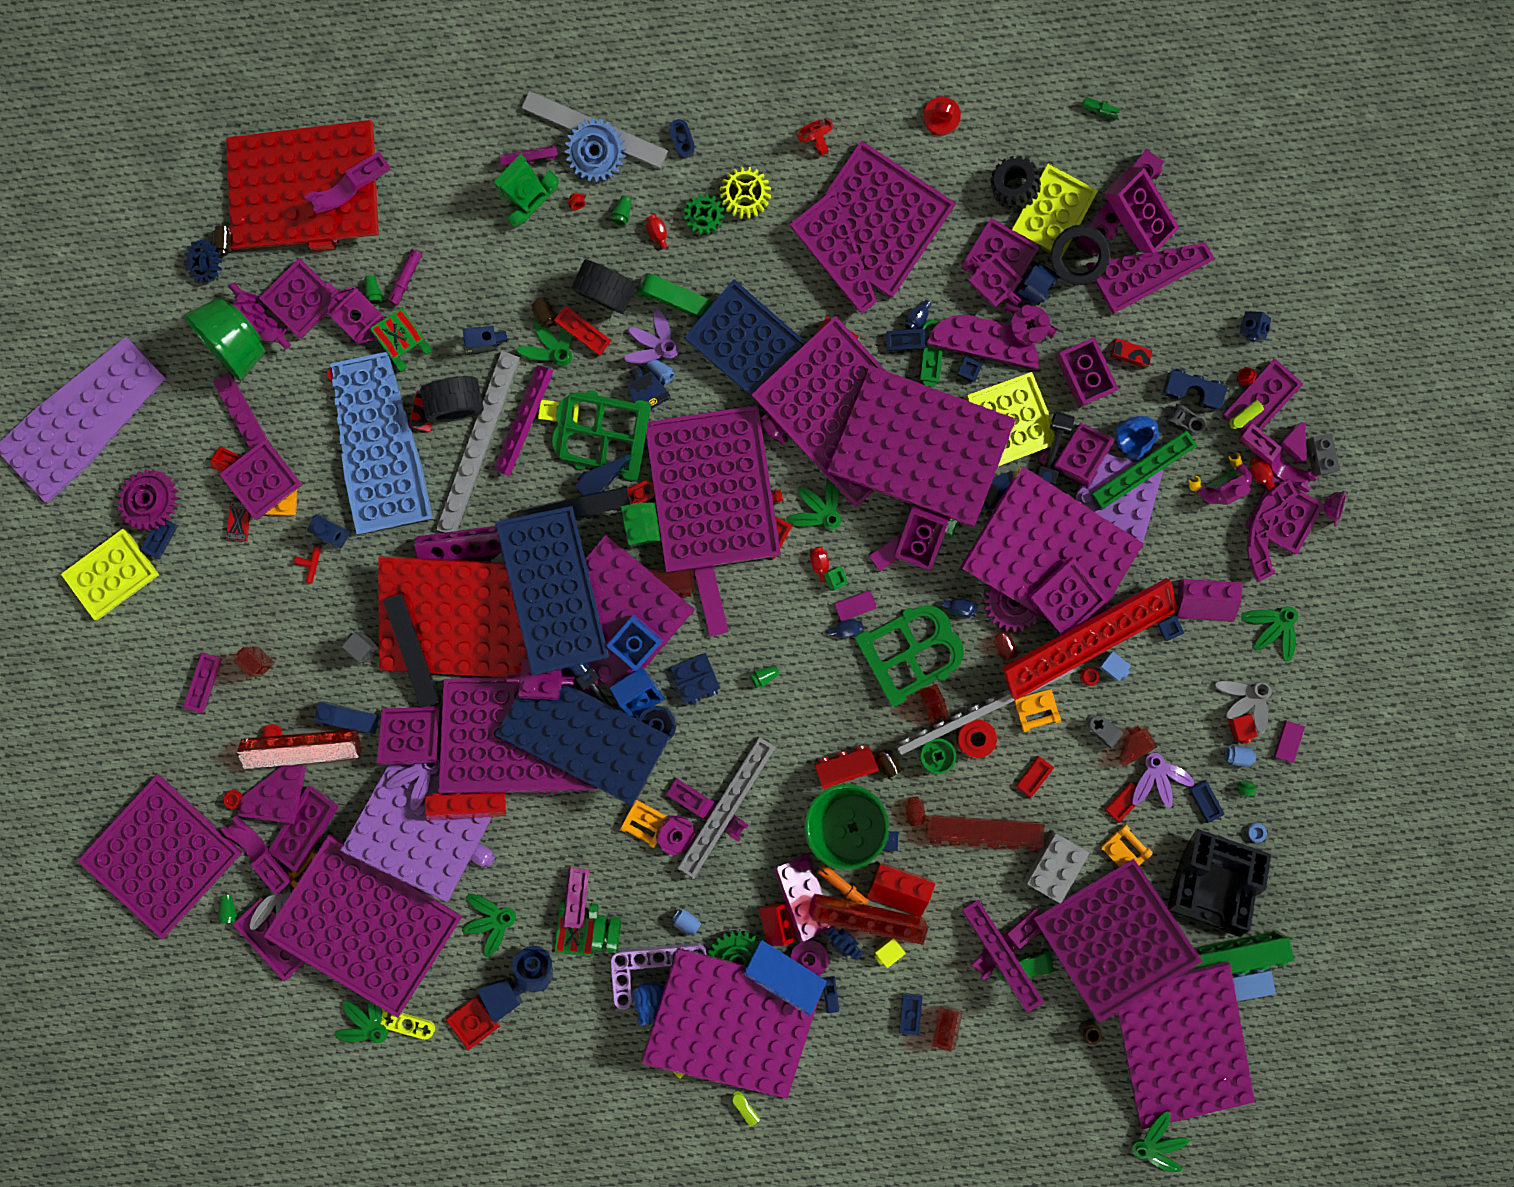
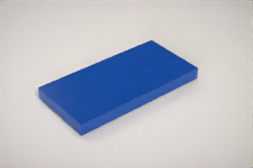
(785, 978)

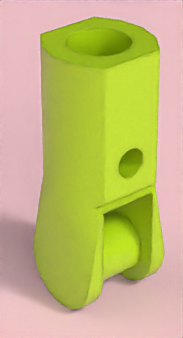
(1246, 415)
(745, 1108)

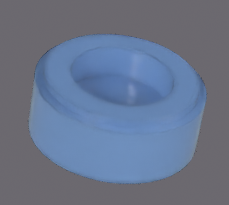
(1256, 832)

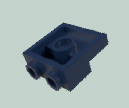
(695, 679)

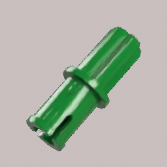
(1100, 107)

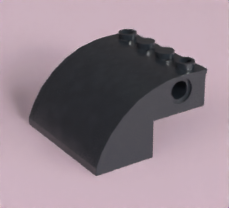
(1219, 883)

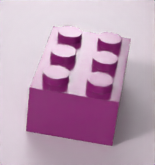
(1086, 372)

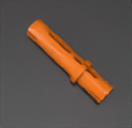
(849, 891)

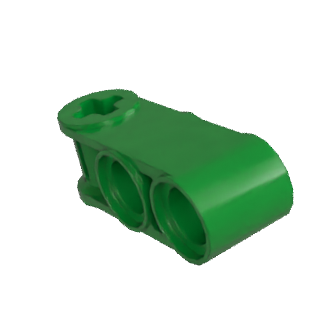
(1033, 965)

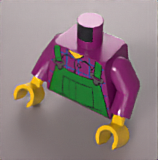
(1227, 487)

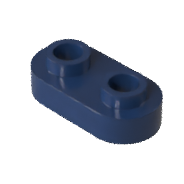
(682, 139)

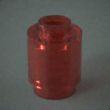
(1005, 646)
(915, 811)

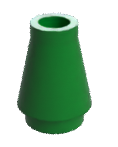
(621, 213)
(372, 290)
(764, 676)
(227, 910)

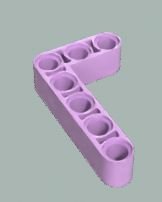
(649, 962)

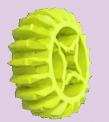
(750, 186)

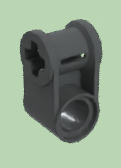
(1185, 419)
(1106, 732)

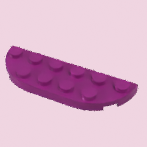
(983, 340)

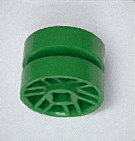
(938, 765)
(606, 933)

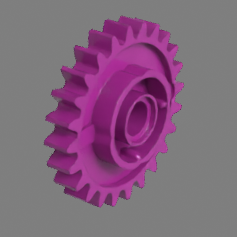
(134, 498)
(1005, 613)

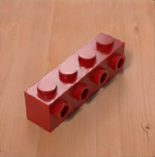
(465, 806)

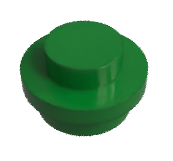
(1246, 788)

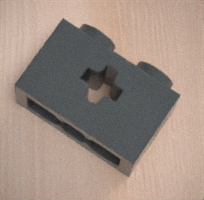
(1322, 454)
(360, 646)

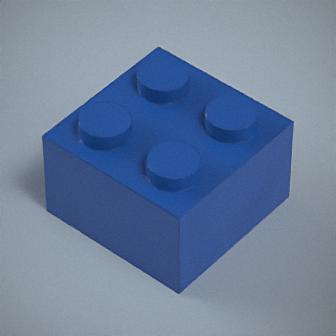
(634, 642)
(637, 693)

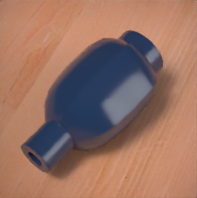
(917, 316)
(961, 607)
(847, 629)

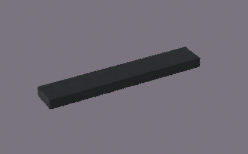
(586, 504)
(411, 650)

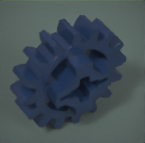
(202, 261)
(844, 942)

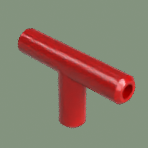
(310, 563)

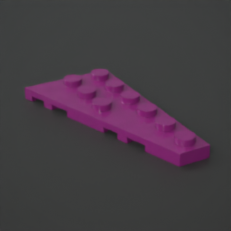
(832, 244)
(1142, 274)

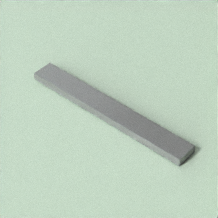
(569, 118)
(726, 808)

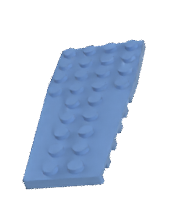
(378, 446)

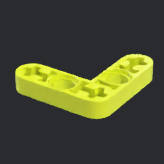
(396, 1025)

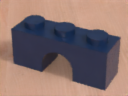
(1211, 392)

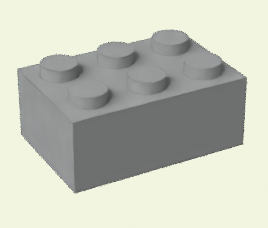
(1056, 867)

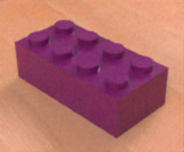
(1141, 210)

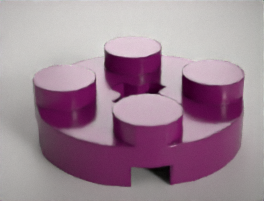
(1027, 314)
(666, 830)
(814, 948)

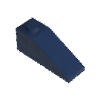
(601, 477)
(346, 717)

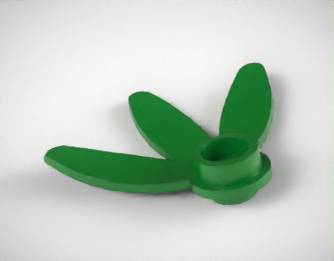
(555, 350)
(815, 503)
(1280, 624)
(494, 921)
(368, 1025)
(1154, 1149)

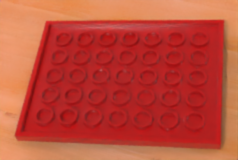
(278, 168)
(459, 614)

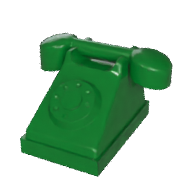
(521, 187)

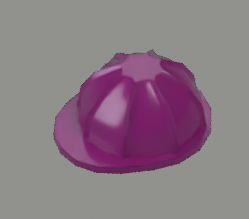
(1334, 506)

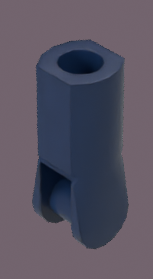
(831, 997)

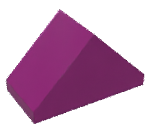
(1295, 443)

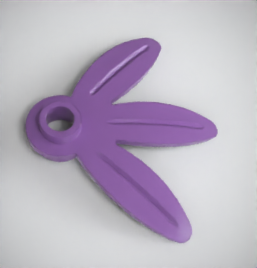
(658, 346)
(1159, 774)
(421, 787)

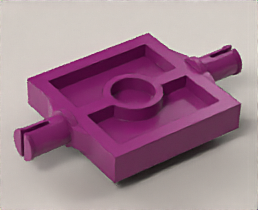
(995, 280)
(541, 685)

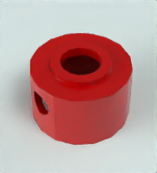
(964, 734)

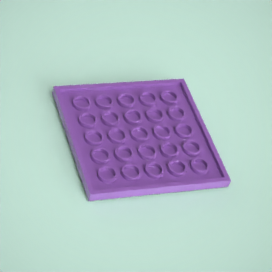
(407, 845)

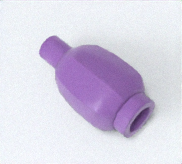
(483, 856)

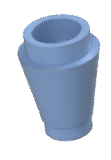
(661, 371)

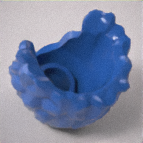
(1136, 436)
(646, 1002)

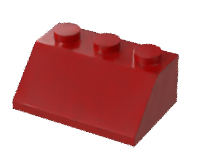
(845, 766)
(900, 889)

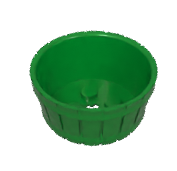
(227, 336)
(829, 830)

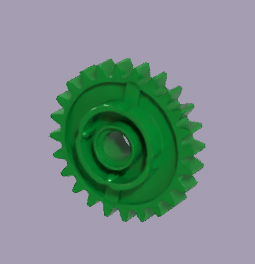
(735, 946)

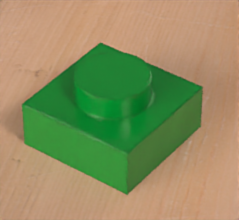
(835, 578)

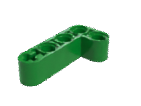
(673, 295)

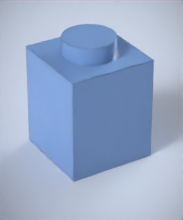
(1114, 666)

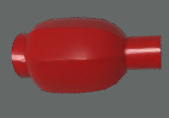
(656, 230)
(1262, 472)
(819, 562)

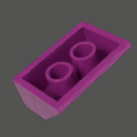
(922, 537)
(1208, 599)

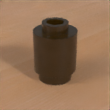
(222, 240)
(543, 312)
(887, 763)
(1092, 1037)

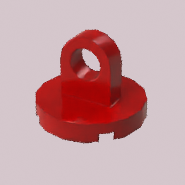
(941, 115)
(815, 132)

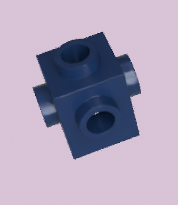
(1255, 326)

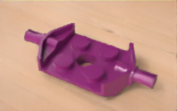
(340, 310)
(255, 314)

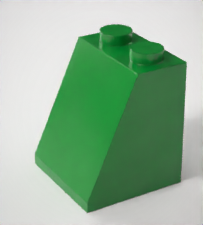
(641, 524)

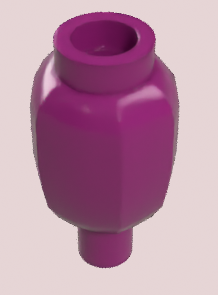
(773, 428)

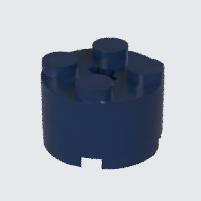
(1036, 283)
(662, 715)
(533, 969)

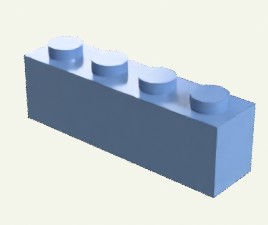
(1253, 984)

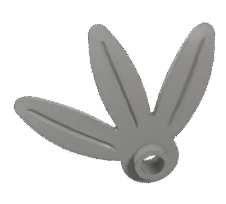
(1252, 699)
(267, 906)

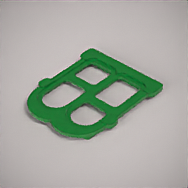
(568, 426)
(942, 635)

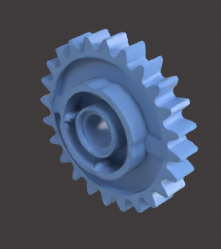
(582, 145)

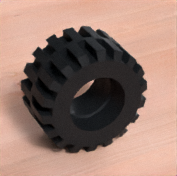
(1013, 169)

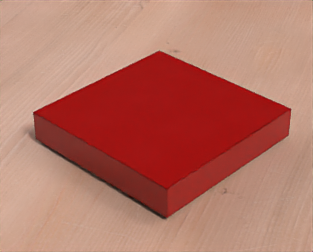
(472, 1022)

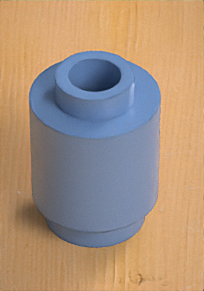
(1240, 756)
(686, 922)

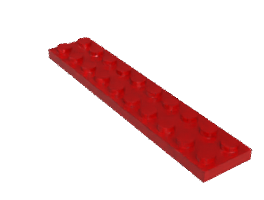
(1090, 639)

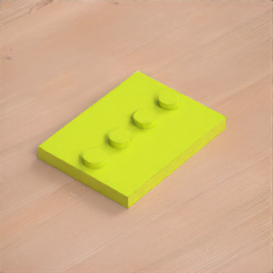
(1058, 206)
(110, 574)

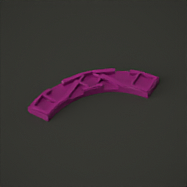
(1261, 526)

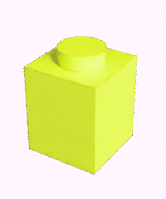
(888, 952)

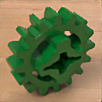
(709, 209)

